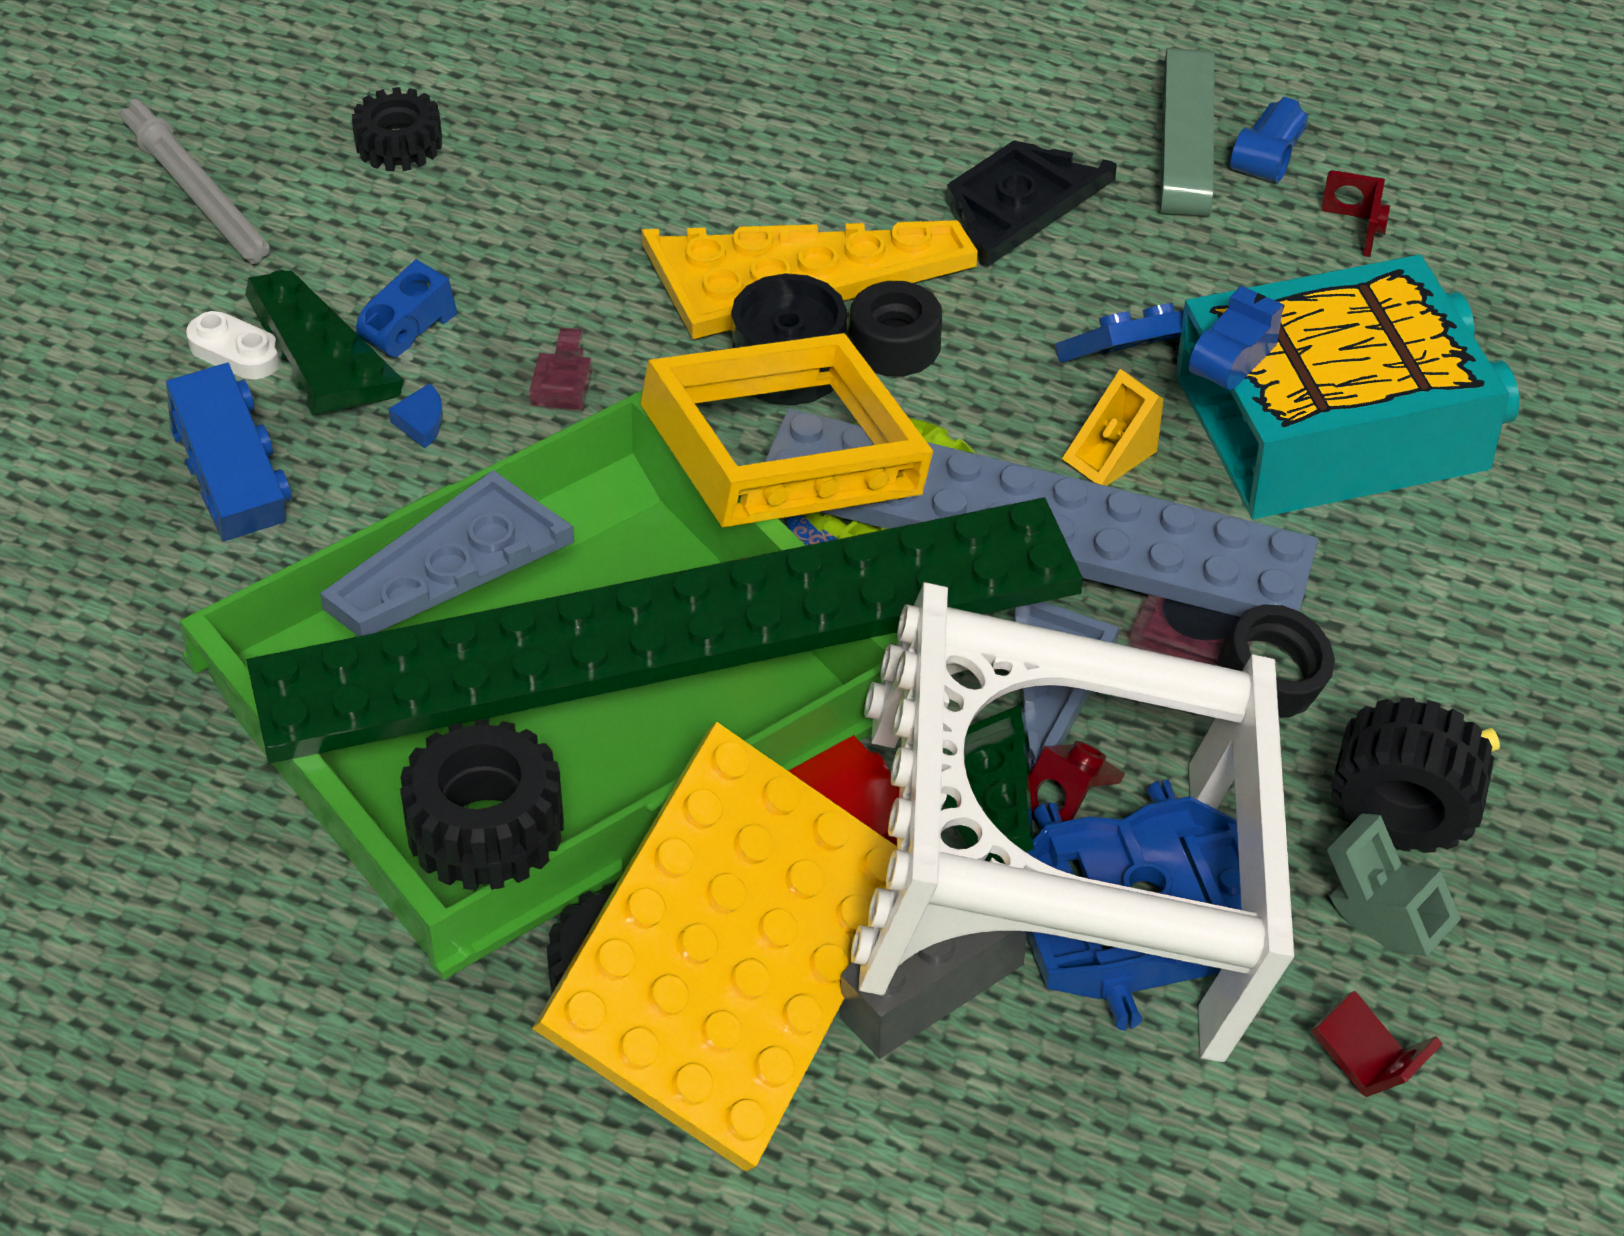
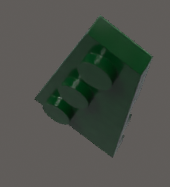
(998, 778)

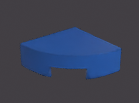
(419, 415)

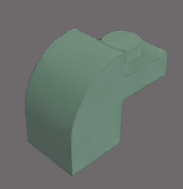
(1389, 901)

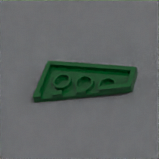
(322, 349)

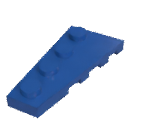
(1121, 332)

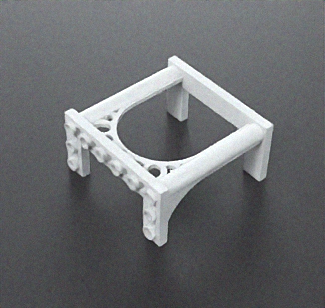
(955, 893)

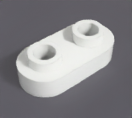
(225, 339)

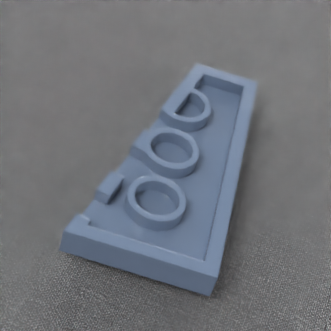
(451, 551)

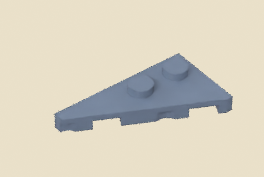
(1051, 708)

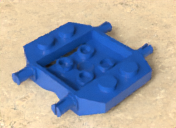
(1171, 844)

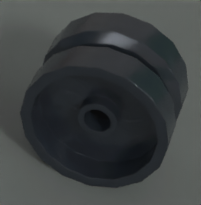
(786, 310)

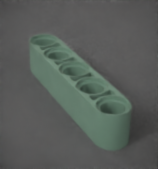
(1187, 132)

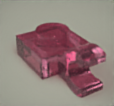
(562, 377)

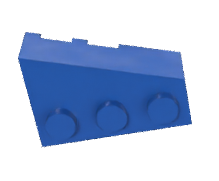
(227, 451)

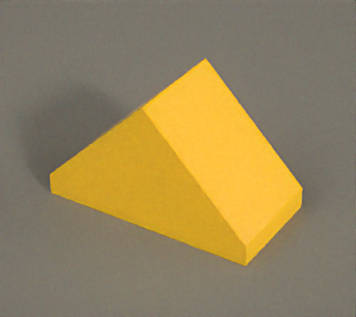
(1118, 431)

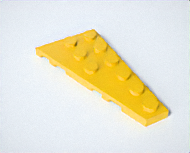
(711, 270)

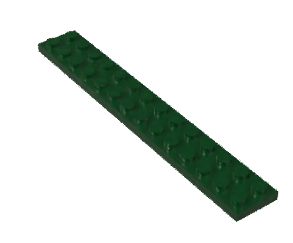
(652, 629)

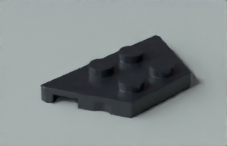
(1020, 194)

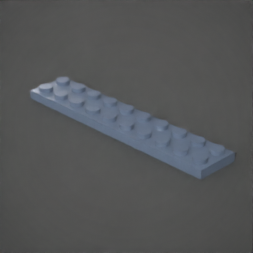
(1110, 531)

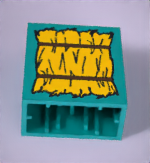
(1359, 396)

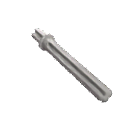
(156, 137)

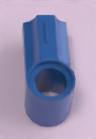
(1269, 145)

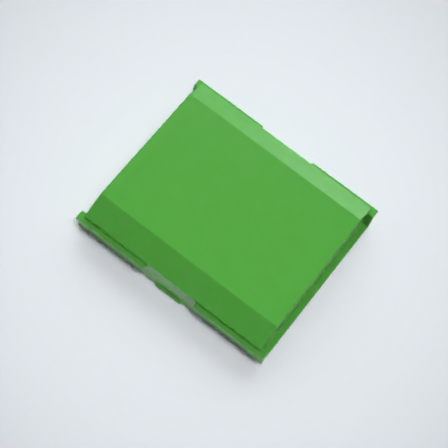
(614, 750)

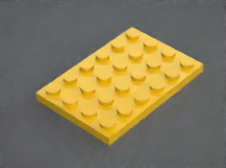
(722, 948)

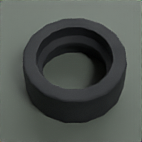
(1294, 634)

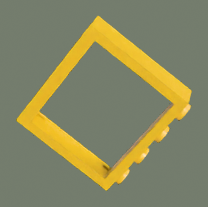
(795, 483)

